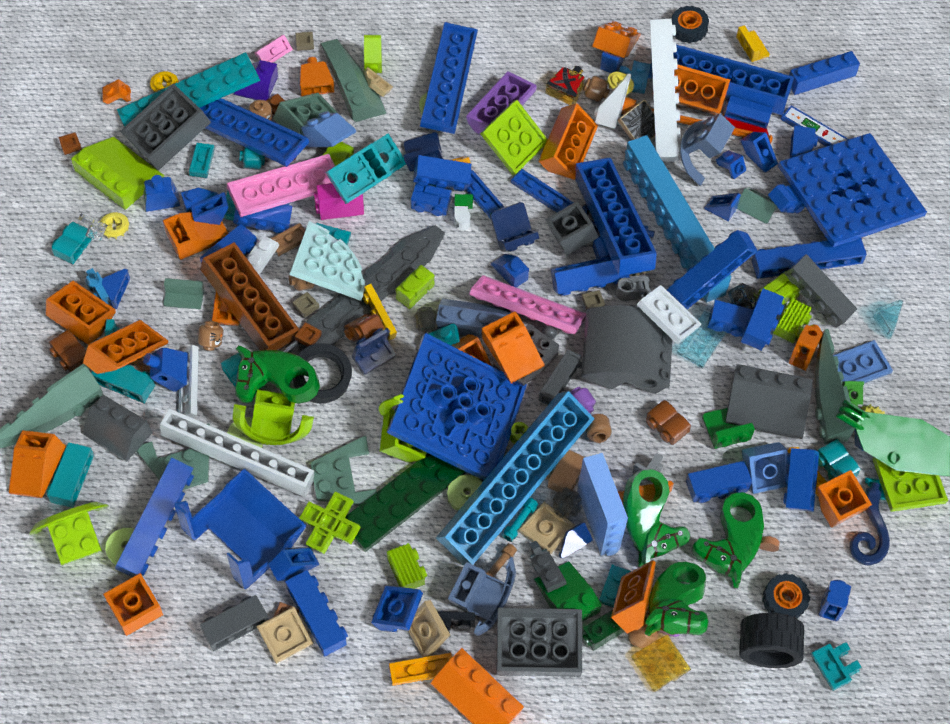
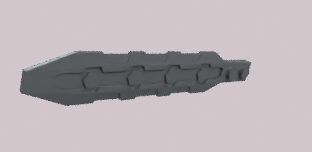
(385, 278)

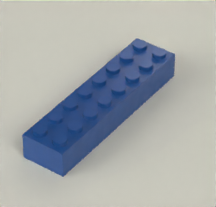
(745, 80)
(615, 217)

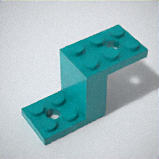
(366, 168)

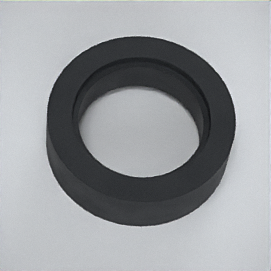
(341, 360)

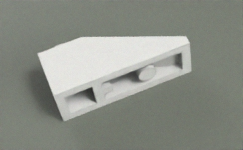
(612, 105)

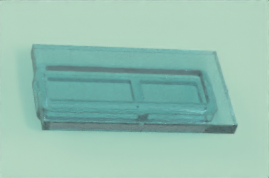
(701, 343)

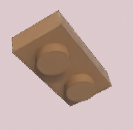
(289, 239)

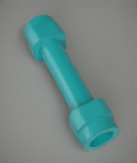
(510, 532)

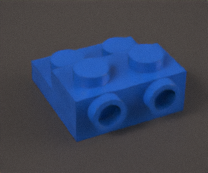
(396, 608)

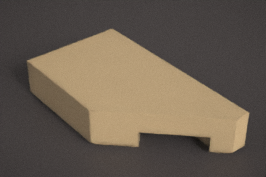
(377, 83)

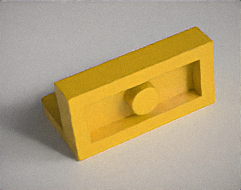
(751, 44)

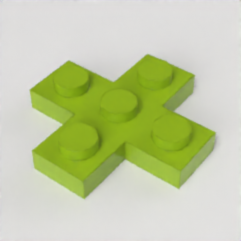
(329, 522)

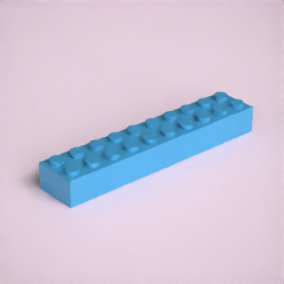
(670, 208)
(515, 478)

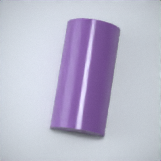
(498, 98)

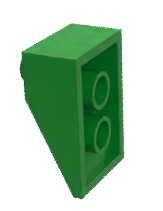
(573, 595)

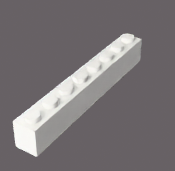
(664, 89)
(237, 452)

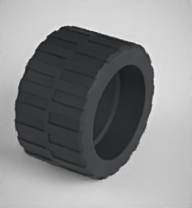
(771, 640)

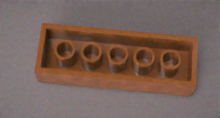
(249, 298)

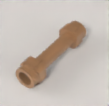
(507, 552)

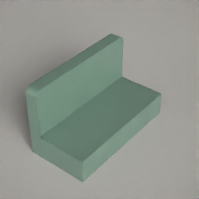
(756, 205)
(183, 293)

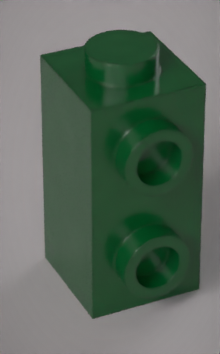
(601, 631)

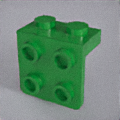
(725, 434)

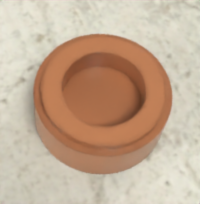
(769, 544)

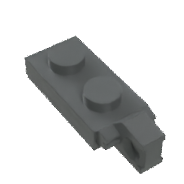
(546, 568)

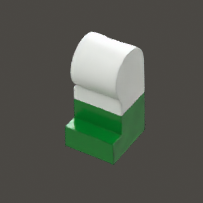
(461, 215)

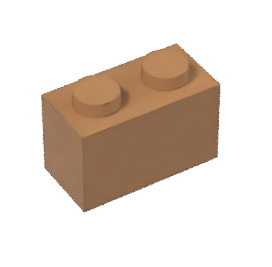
(566, 472)

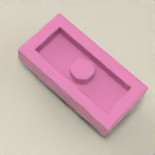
(274, 49)

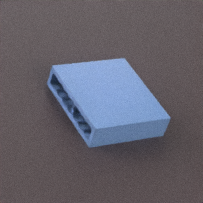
(602, 504)

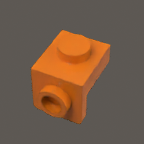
(116, 91)

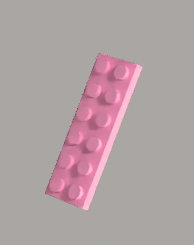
(280, 185)
(528, 304)

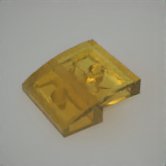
(661, 663)

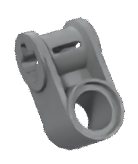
(634, 288)

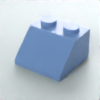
(327, 130)
(766, 466)

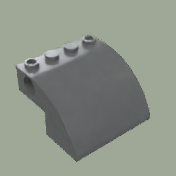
(625, 347)

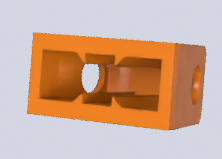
(315, 78)
(810, 339)

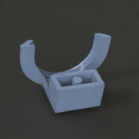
(707, 136)
(482, 594)

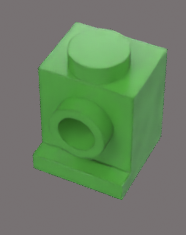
(856, 386)

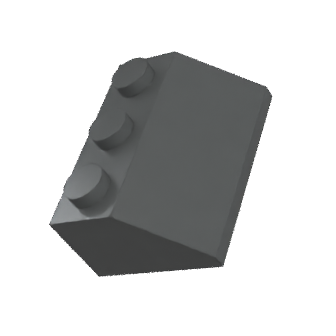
(116, 428)

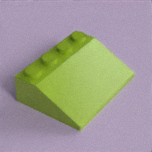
(114, 170)

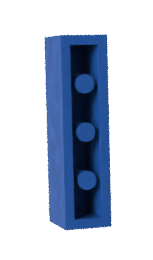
(824, 72)
(584, 275)
(316, 613)

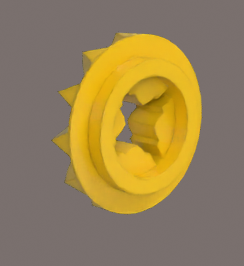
(157, 80)

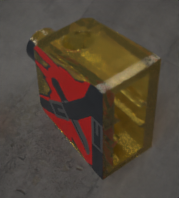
(566, 85)

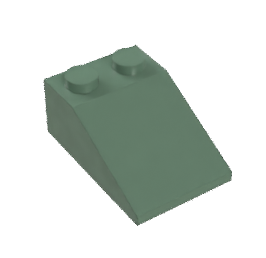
(296, 112)

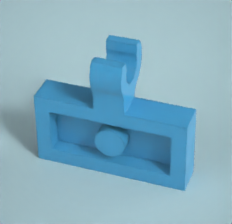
(638, 75)
(94, 282)

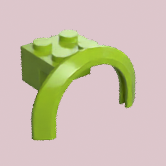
(271, 420)
(392, 445)
(72, 532)

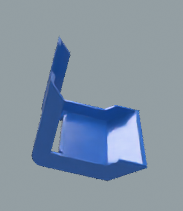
(247, 522)

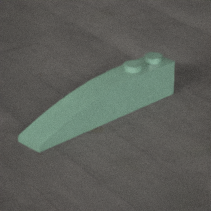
(358, 96)
(830, 393)
(63, 402)

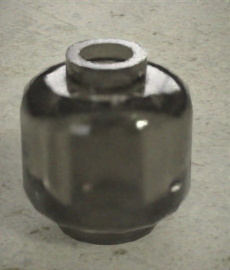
(425, 320)

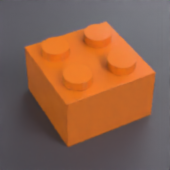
(133, 604)

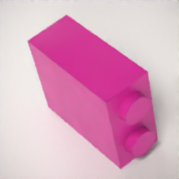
(331, 205)

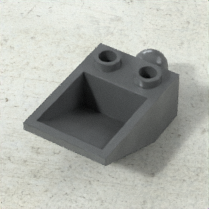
(545, 346)

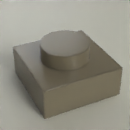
(304, 41)
(593, 299)
(305, 304)

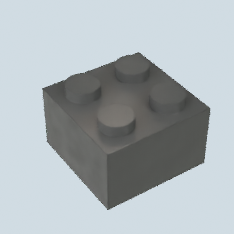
(572, 228)

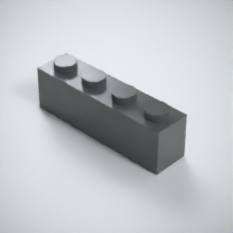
(820, 291)

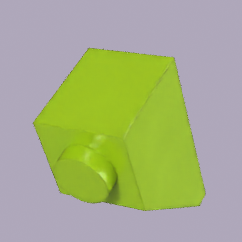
(373, 53)

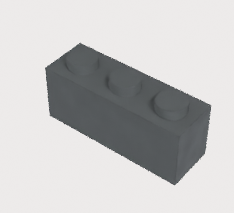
(234, 622)

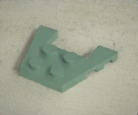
(190, 457)
(334, 473)

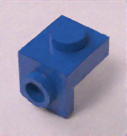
(733, 162)

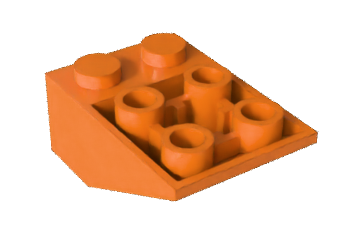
(616, 39)
(191, 236)
(512, 347)
(34, 463)

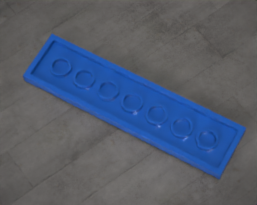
(449, 78)
(254, 131)

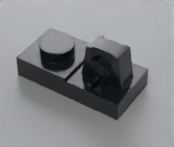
(462, 620)

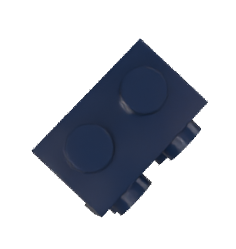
(424, 145)
(513, 227)
(373, 351)

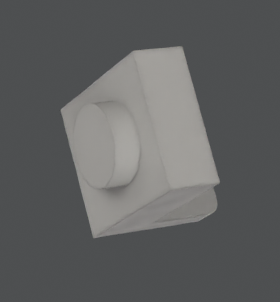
(655, 464)

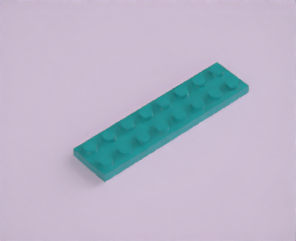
(204, 86)

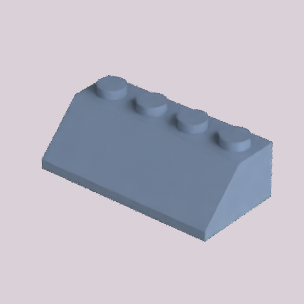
(468, 316)

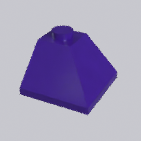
(262, 89)

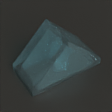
(887, 317)

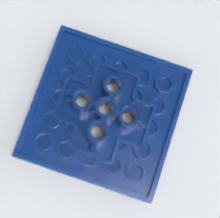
(851, 189)
(456, 408)

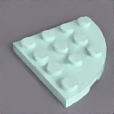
(328, 263)

